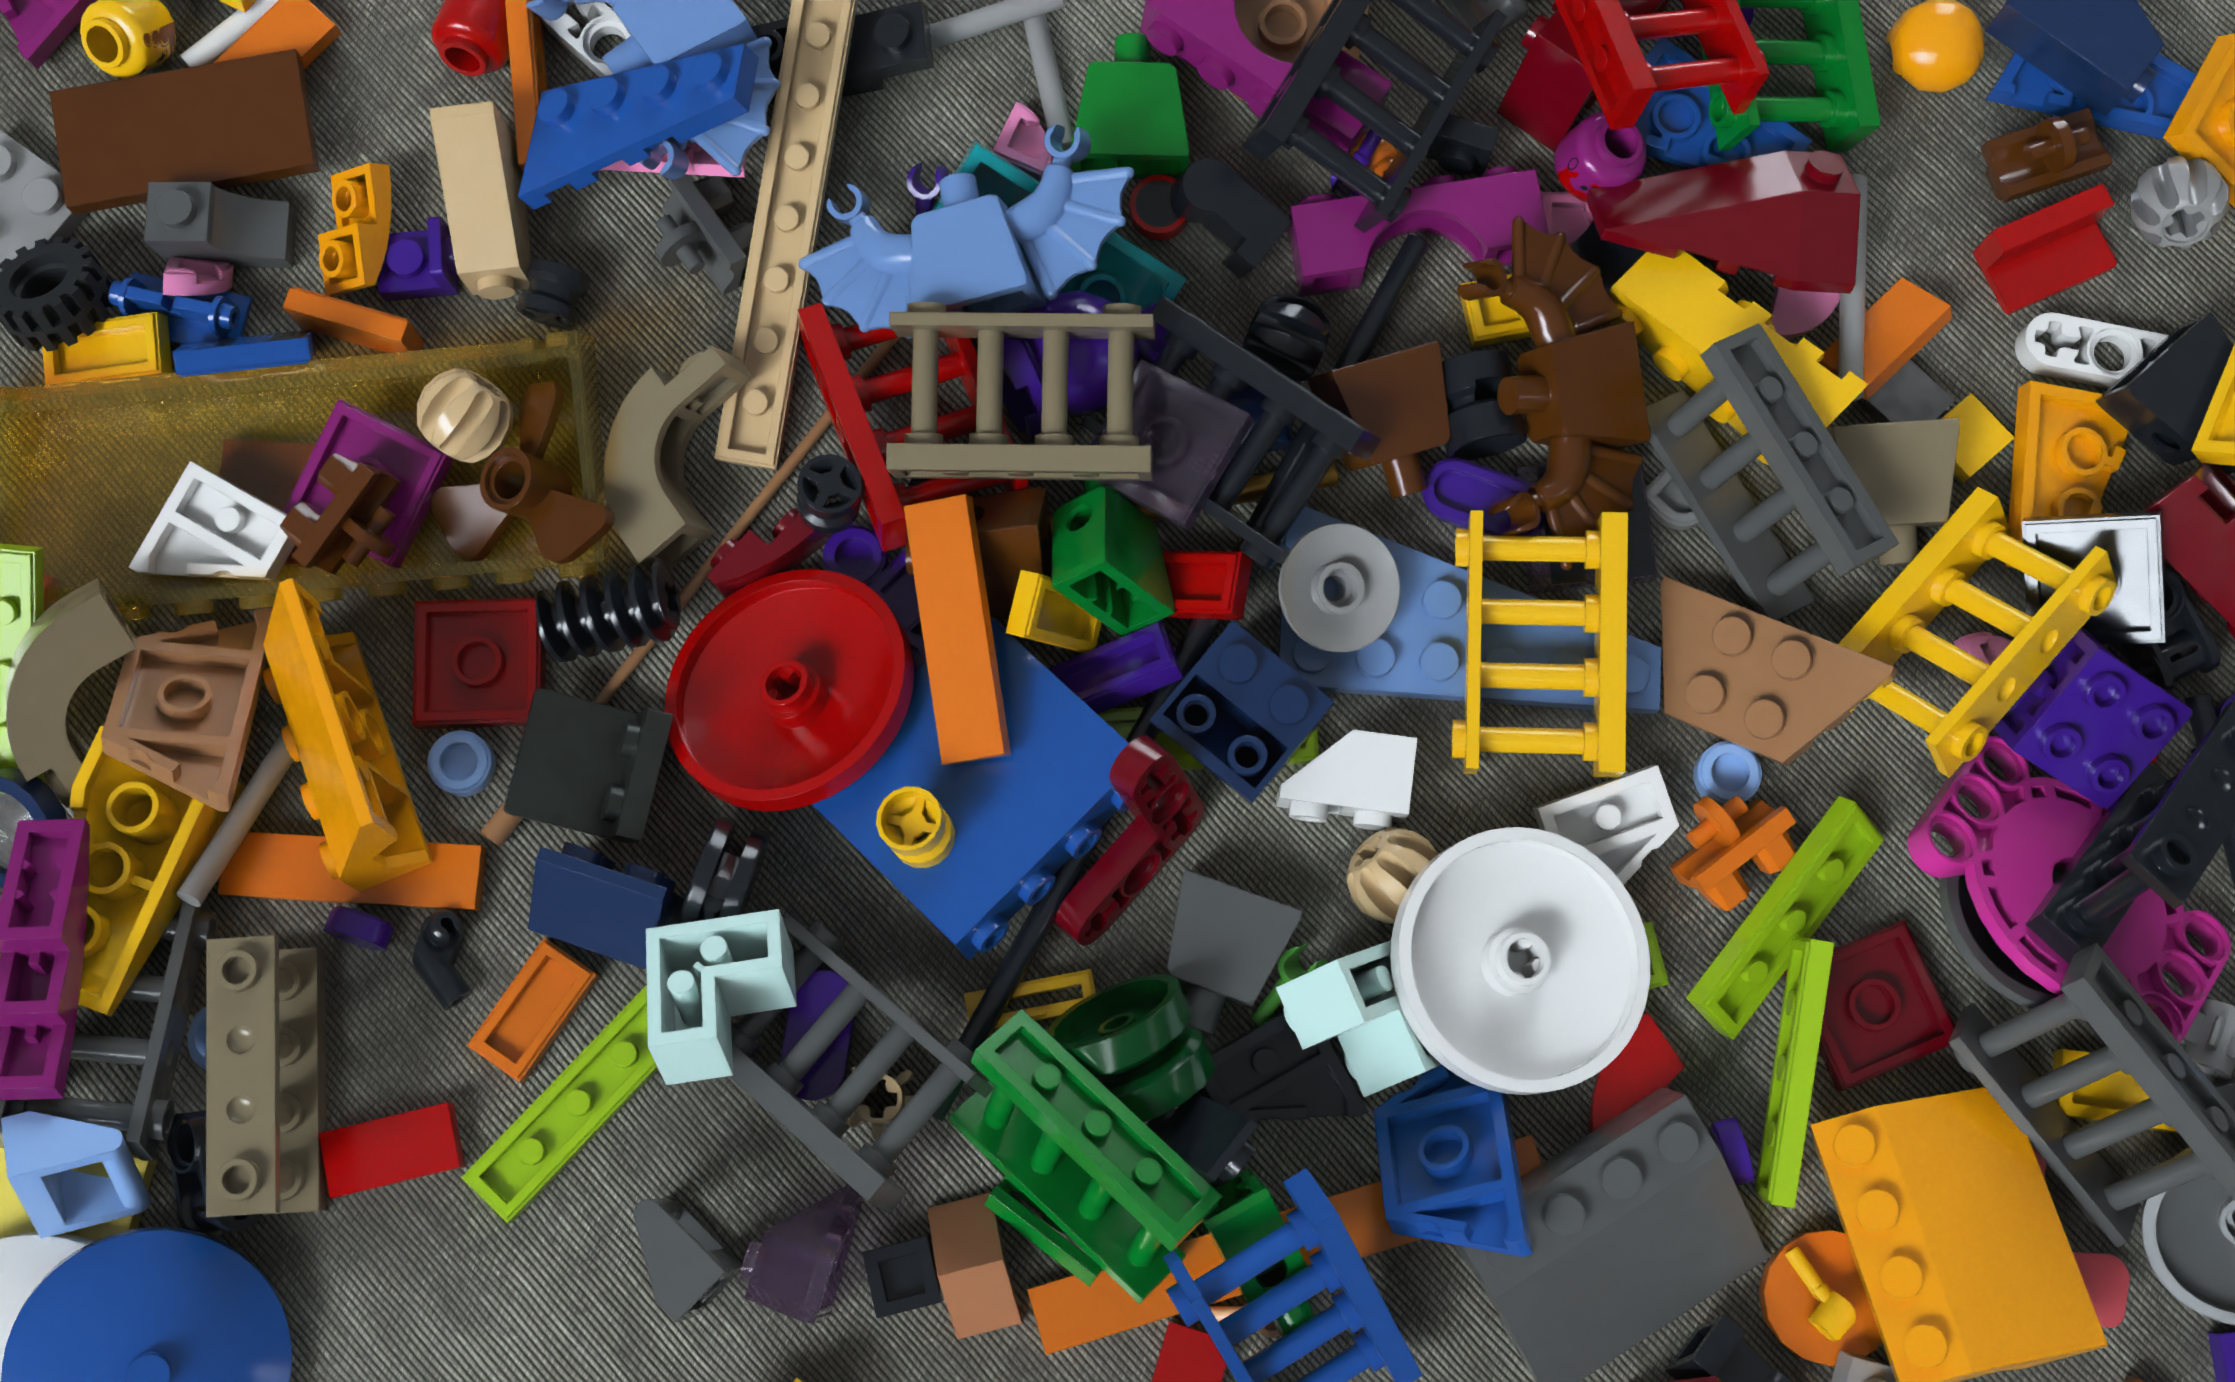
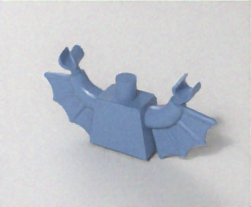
(677, 30)
(975, 248)

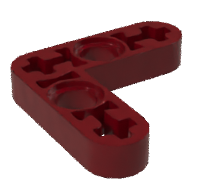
(1165, 817)

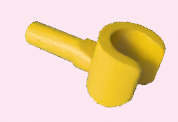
(1834, 1313)

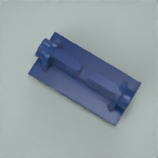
(189, 317)

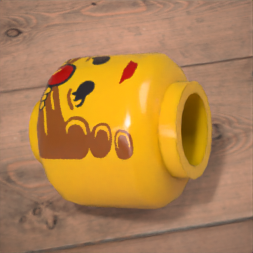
(128, 35)

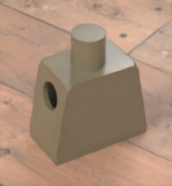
(1905, 473)

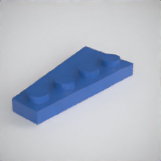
(629, 114)

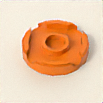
(1788, 1301)

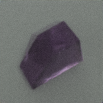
(804, 1258)

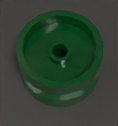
(1138, 1043)

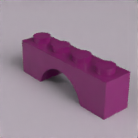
(1213, 42)
(1472, 212)

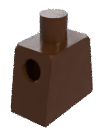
(1399, 402)
(1012, 538)

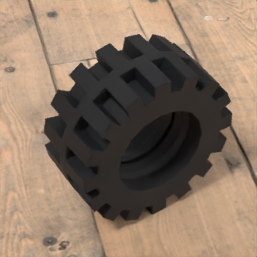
(53, 293)

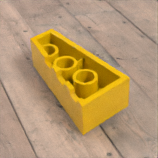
(1685, 309)

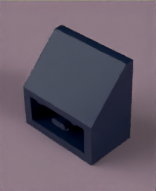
(1242, 712)
(597, 908)

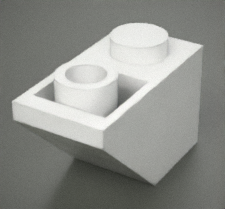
(1356, 777)

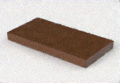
(190, 124)

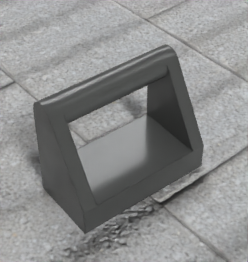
(681, 1257)

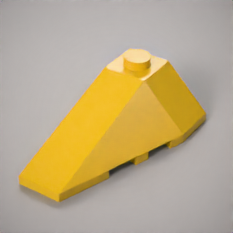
(139, 856)

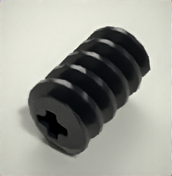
(609, 617)

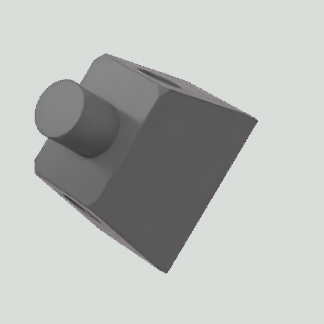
(1225, 945)

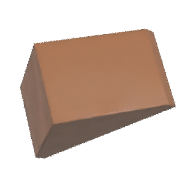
(973, 1267)

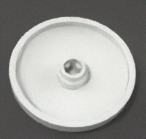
(1520, 961)

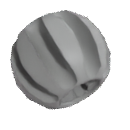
(2179, 202)

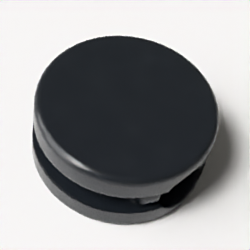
(723, 880)

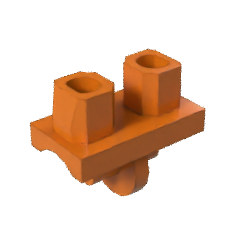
(1726, 841)

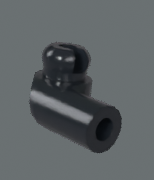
(436, 956)

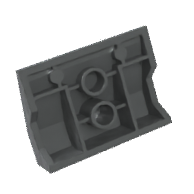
(1620, 1238)

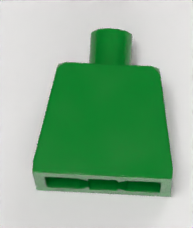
(1133, 113)
(1110, 560)
(1242, 1219)

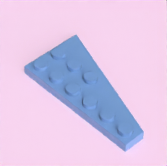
(1426, 642)

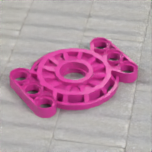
(2010, 869)

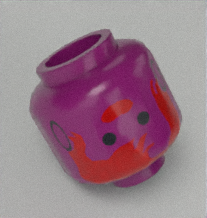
(1598, 156)

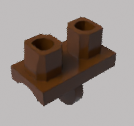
(2044, 155)
(350, 523)

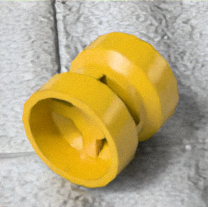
(905, 817)

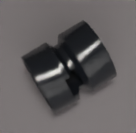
(1474, 415)

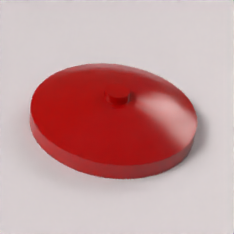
(789, 690)

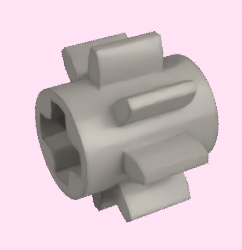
(2212, 1039)

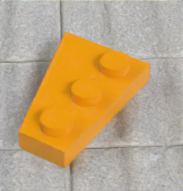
(2061, 453)

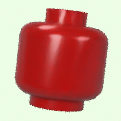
(472, 35)

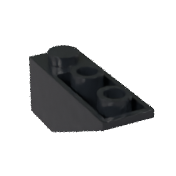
(1207, 1137)

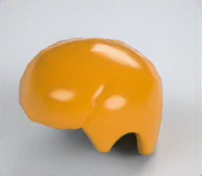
(1937, 45)

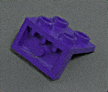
(2092, 721)

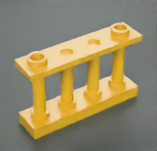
(1940, 579)
(1598, 613)

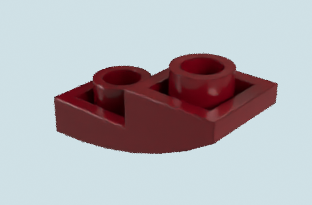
(751, 559)

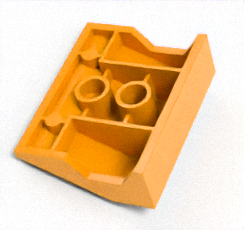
(342, 745)
(1955, 1238)

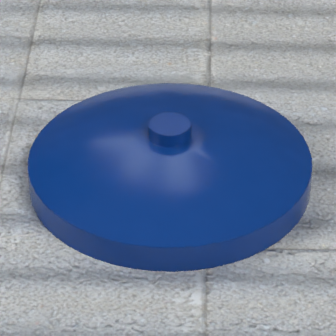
(151, 1311)

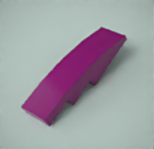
(42, 955)

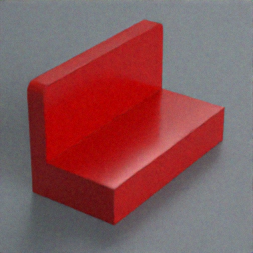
(2047, 251)

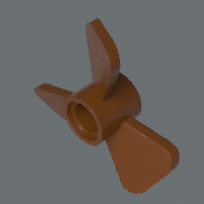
(523, 487)

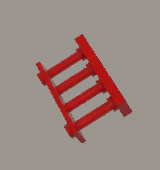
(1625, 81)
(851, 397)

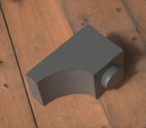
(219, 225)

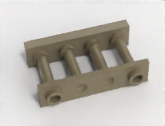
(1053, 450)
(264, 1077)

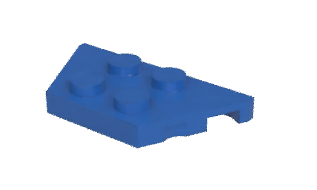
(1452, 1165)

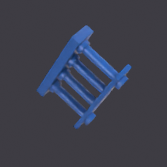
(1332, 1267)

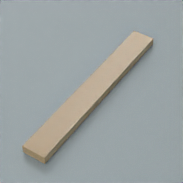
(786, 229)

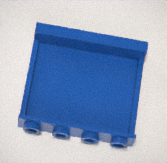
(1010, 813)

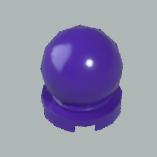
(1085, 375)

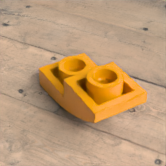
(357, 248)

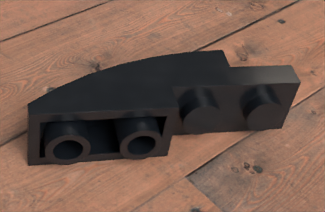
(881, 46)

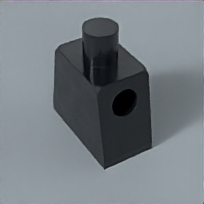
(2171, 389)

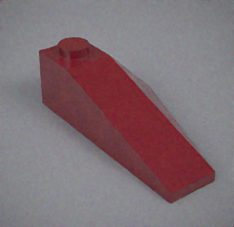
(1761, 212)

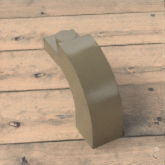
(649, 449)
(48, 666)

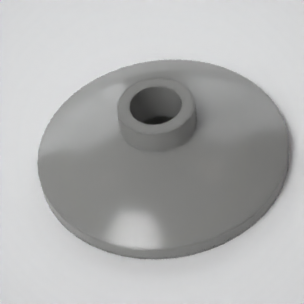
(1365, 582)

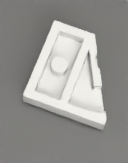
(214, 532)
(1615, 819)

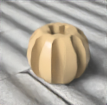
(464, 415)
(1385, 869)

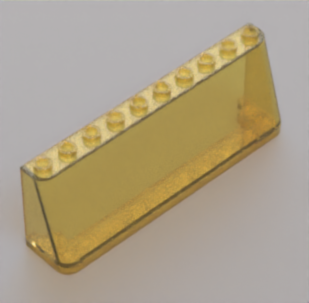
(101, 457)

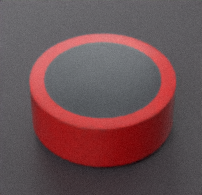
(1152, 209)

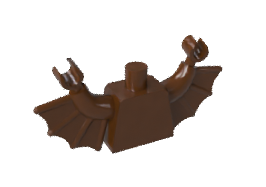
(1574, 388)

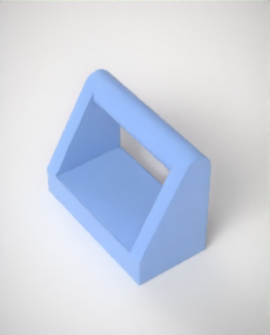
(60, 1200)

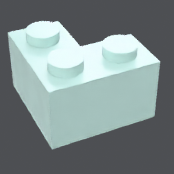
(702, 978)
(1360, 1007)

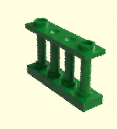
(1841, 73)
(1082, 1156)

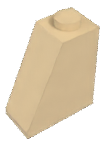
(481, 198)

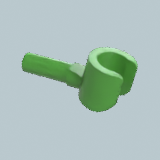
(1288, 969)

